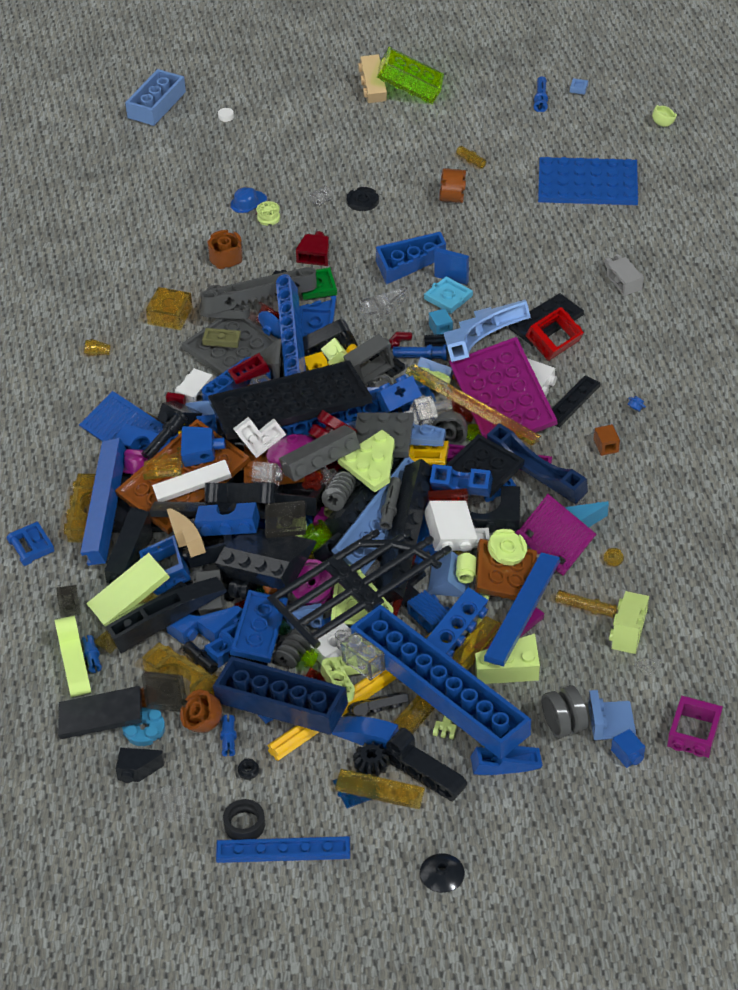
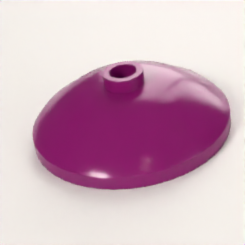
(286, 445)

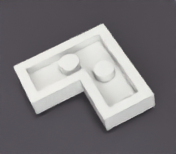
(259, 440)

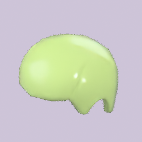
(663, 116)

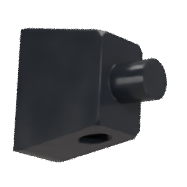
(168, 408)

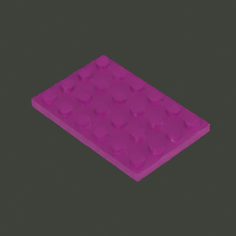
(506, 383)

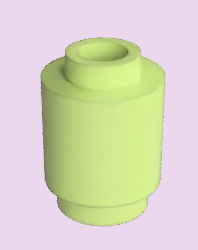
(466, 568)

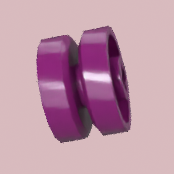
(320, 578)

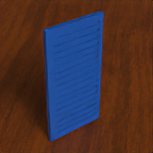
(111, 415)

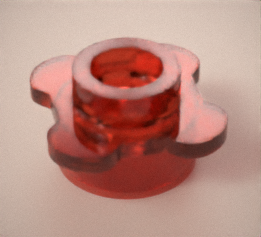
(317, 477)

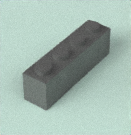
(319, 453)

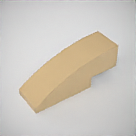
(186, 533)

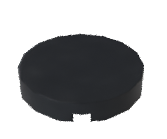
(362, 199)

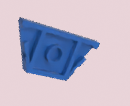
(317, 315)

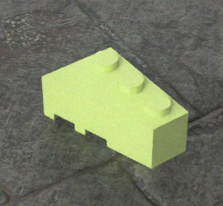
(629, 622)
(520, 667)

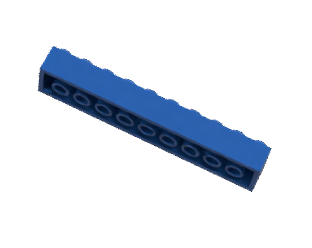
(445, 683)

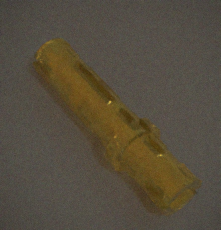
(594, 606)

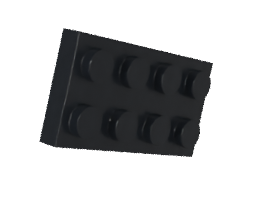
(541, 311)

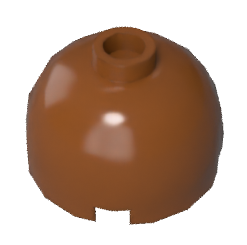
(201, 711)

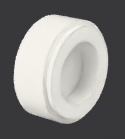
(225, 114)

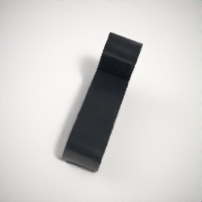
(318, 339)
(239, 492)
(422, 766)

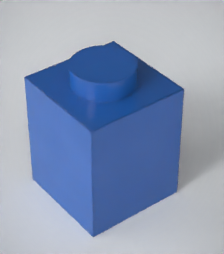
(628, 748)

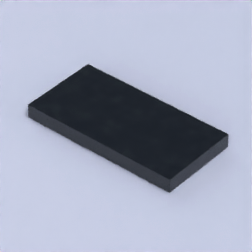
(100, 712)

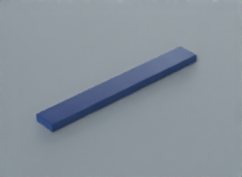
(521, 609)

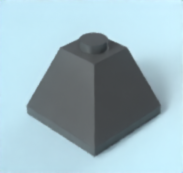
(274, 358)

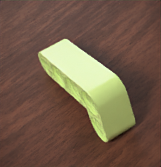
(72, 656)

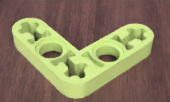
(340, 672)

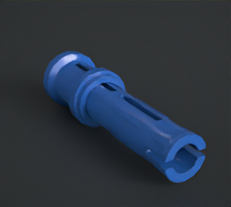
(541, 97)
(429, 352)

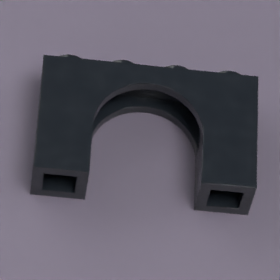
(505, 515)

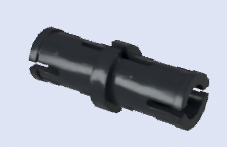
(200, 657)

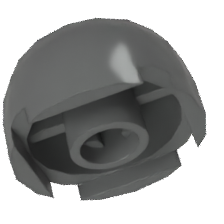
(455, 426)

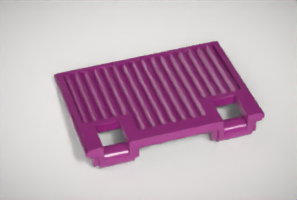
(556, 532)

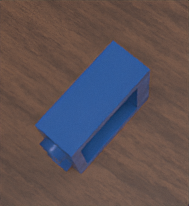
(176, 573)

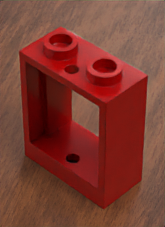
(542, 341)

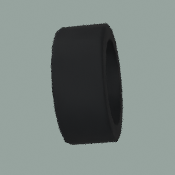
(242, 806)

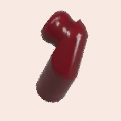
(398, 337)

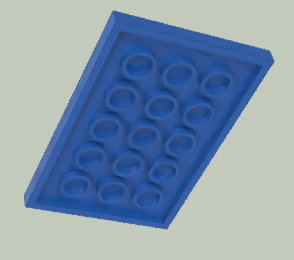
(588, 181)

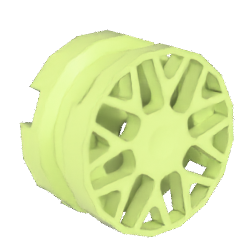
(268, 213)

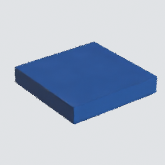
(451, 265)

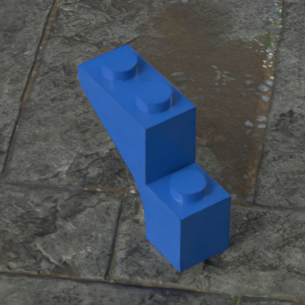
(207, 625)

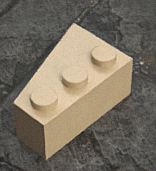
(373, 87)

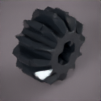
(371, 759)

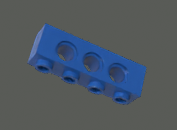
(469, 602)

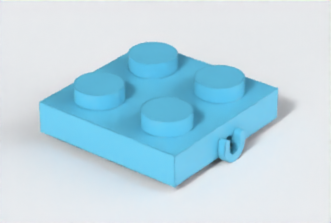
(448, 294)

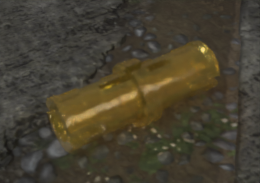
(471, 157)

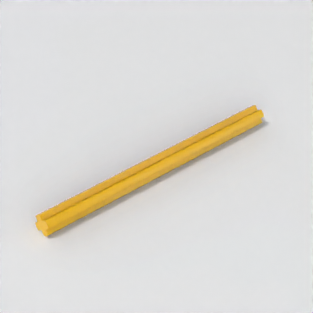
(298, 735)

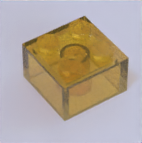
(169, 308)

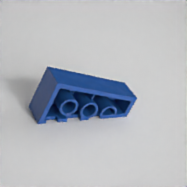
(407, 256)

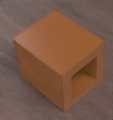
(606, 440)

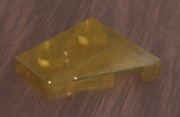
(163, 466)

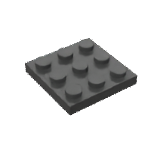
(395, 424)

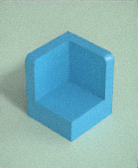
(440, 321)

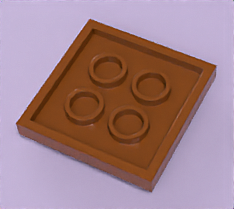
(501, 579)

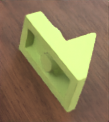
(334, 351)

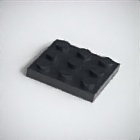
(487, 455)

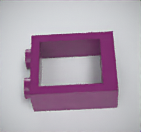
(699, 710)

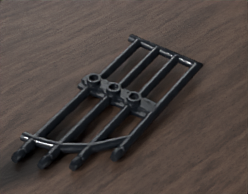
(352, 582)

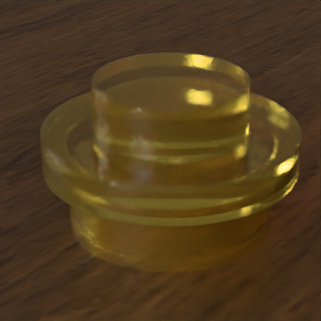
(613, 557)

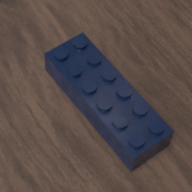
(281, 695)

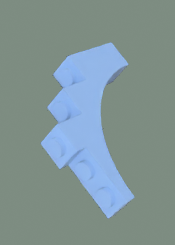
(485, 322)

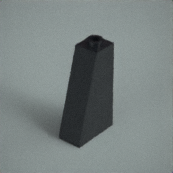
(134, 536)

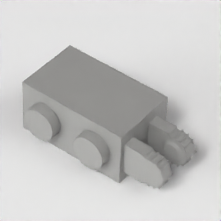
(624, 275)

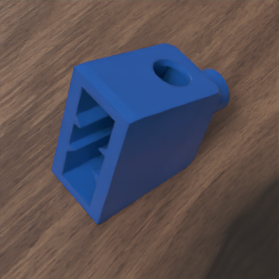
(199, 445)

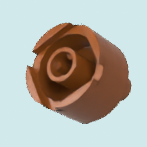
(452, 185)
(225, 249)

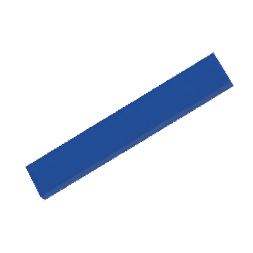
(283, 849)

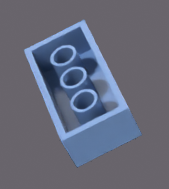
(155, 97)

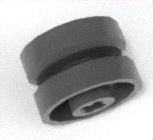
(565, 711)

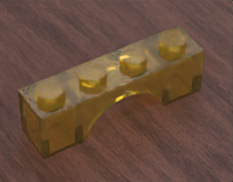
(78, 501)
(164, 660)

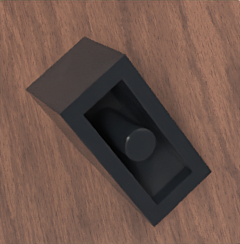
(138, 764)

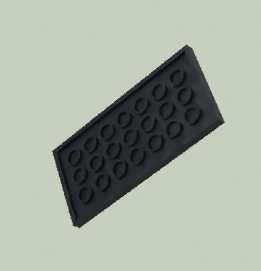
(291, 398)

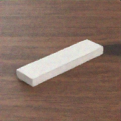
(191, 481)

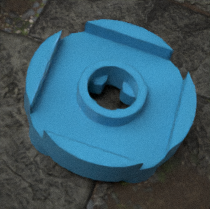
(145, 737)

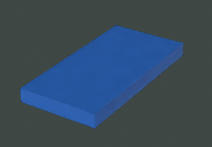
(257, 628)

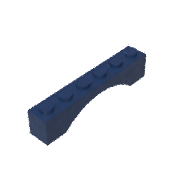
(561, 480)

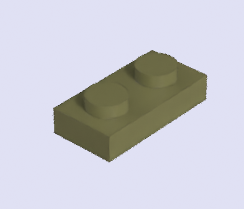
(221, 337)

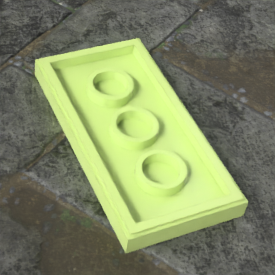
(128, 589)

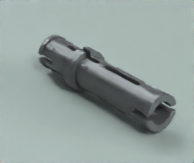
(389, 508)

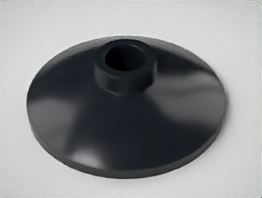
(442, 880)

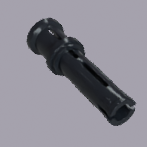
(169, 429)

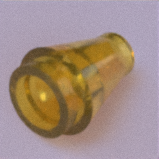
(95, 347)

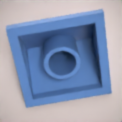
(444, 579)

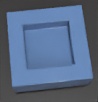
(578, 86)

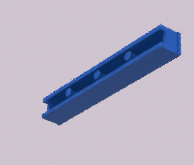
(103, 502)

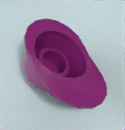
(133, 461)

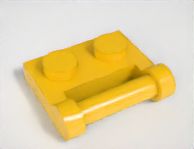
(430, 454)

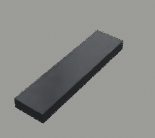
(574, 399)

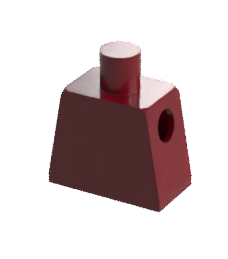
(313, 249)

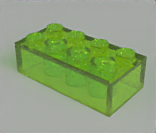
(410, 75)

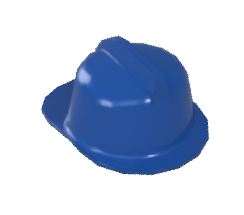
(247, 199)

